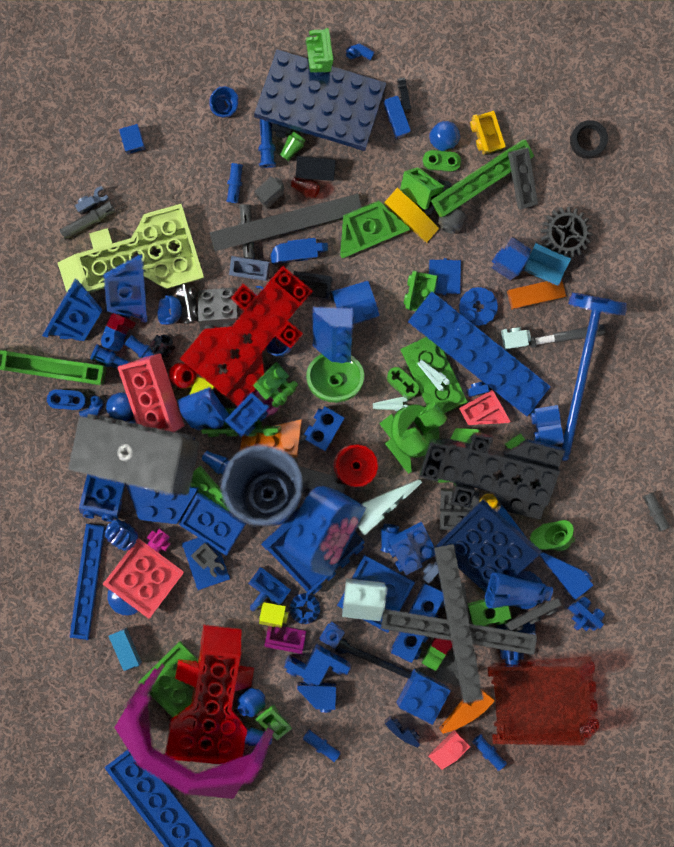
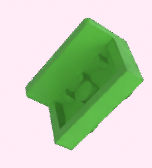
(420, 287)

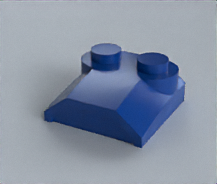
(203, 410)

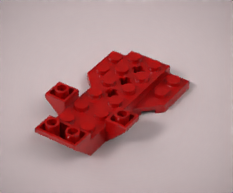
(263, 318)
(214, 680)

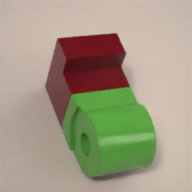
(436, 653)

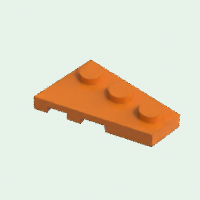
(286, 439)

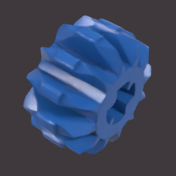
(121, 534)

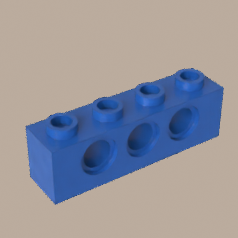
(426, 593)

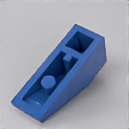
(572, 578)

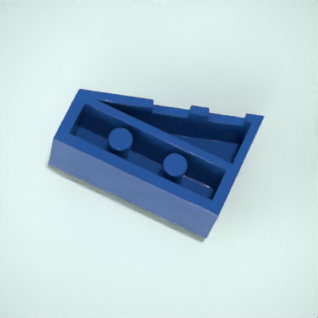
(511, 259)

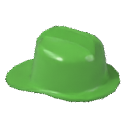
(553, 536)

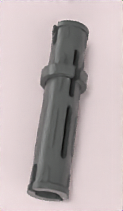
(245, 211)
(94, 216)

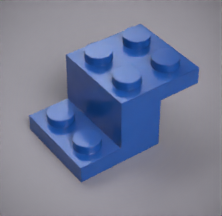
(316, 665)

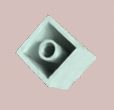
(364, 599)

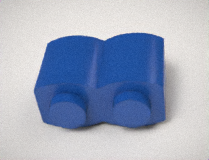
(547, 425)

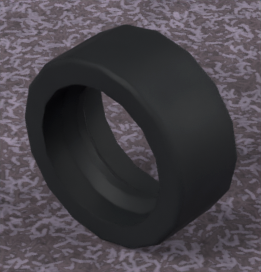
(599, 128)

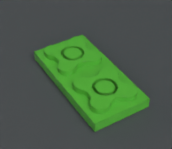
(436, 358)

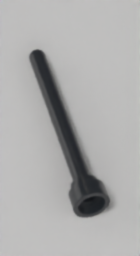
(344, 647)

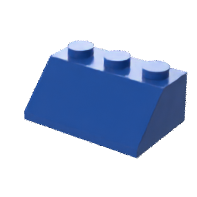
(333, 333)

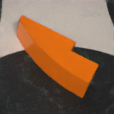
(535, 294)
(466, 712)

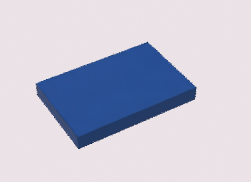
(212, 523)

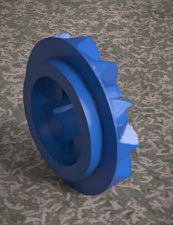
(300, 600)

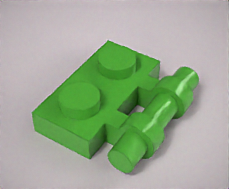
(271, 381)

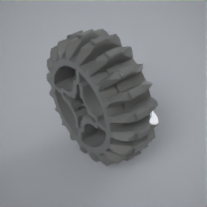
(558, 230)

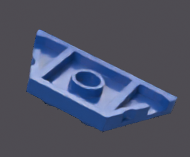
(126, 289)
(74, 315)
(159, 506)

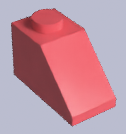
(449, 750)

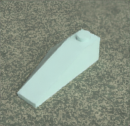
(384, 503)

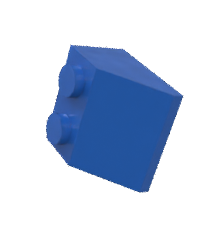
(360, 299)

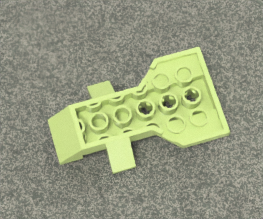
(156, 231)

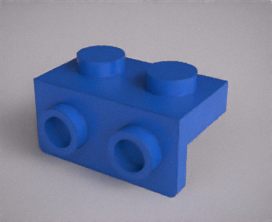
(246, 414)

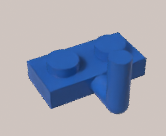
(268, 587)

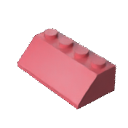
(151, 393)

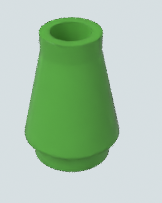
(292, 146)

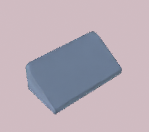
(249, 268)

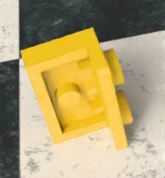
(487, 132)

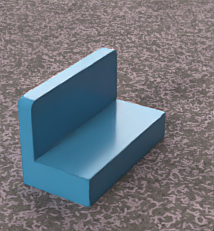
(546, 264)
(125, 649)

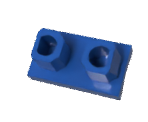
(583, 617)

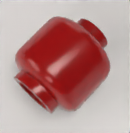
(182, 375)

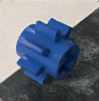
(511, 657)

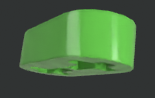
(406, 379)

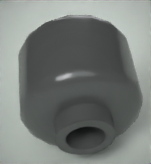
(452, 221)

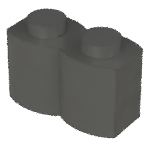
(270, 191)

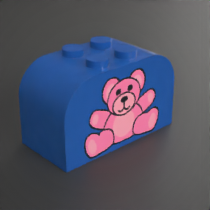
(323, 529)

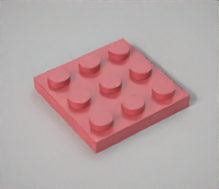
(143, 578)

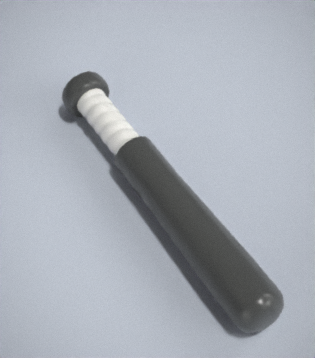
(574, 334)

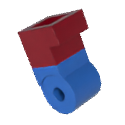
(115, 332)

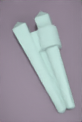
(435, 376)
(392, 404)

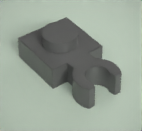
(206, 557)

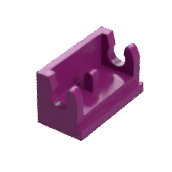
(285, 639)

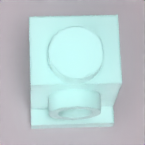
(515, 338)

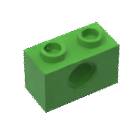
(477, 616)

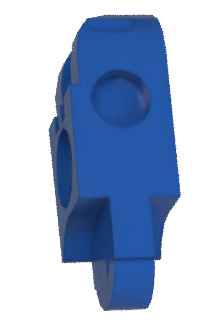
(297, 251)

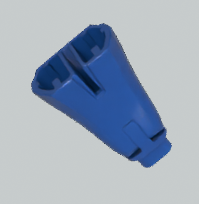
(511, 591)

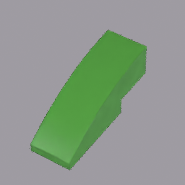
(403, 459)

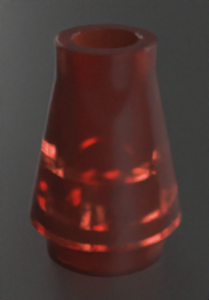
(306, 187)

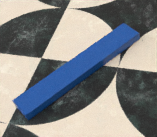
(87, 581)

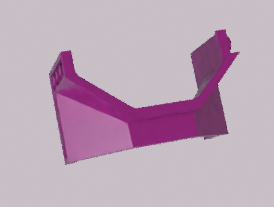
(218, 781)

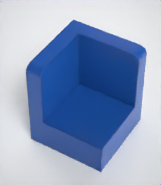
(132, 139)

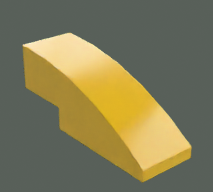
(411, 215)

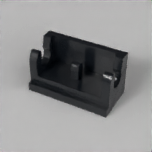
(315, 168)
(317, 283)

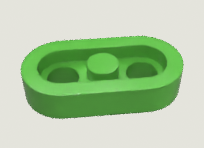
(441, 161)

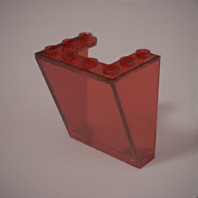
(545, 702)

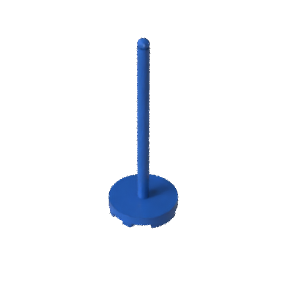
(597, 306)

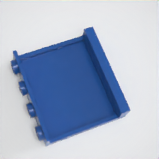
(305, 577)

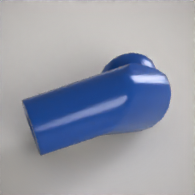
(359, 50)
(94, 408)

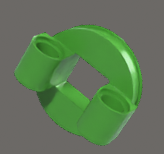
(426, 418)

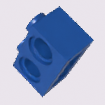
(328, 430)

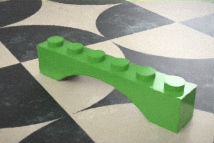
(52, 367)

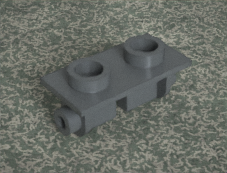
(187, 294)

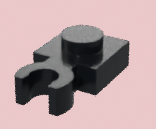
(404, 95)

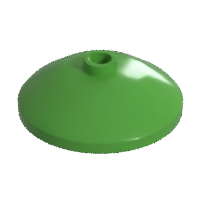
(323, 373)

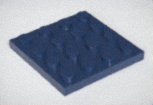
(488, 544)

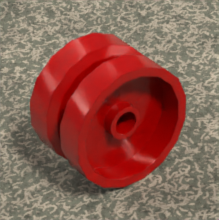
(344, 468)

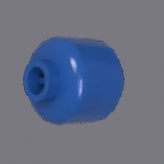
(251, 702)

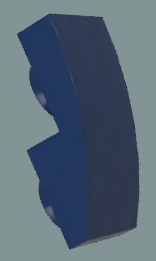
(407, 735)

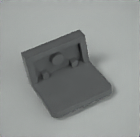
(216, 308)

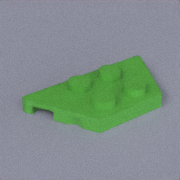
(368, 227)

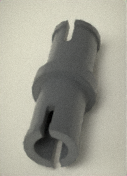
(656, 511)

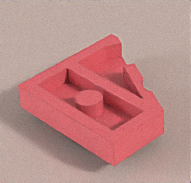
(484, 410)

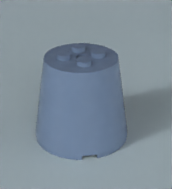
(253, 476)

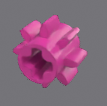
(158, 540)

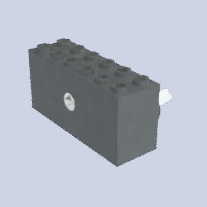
(134, 454)

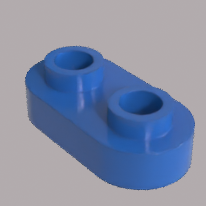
(67, 398)

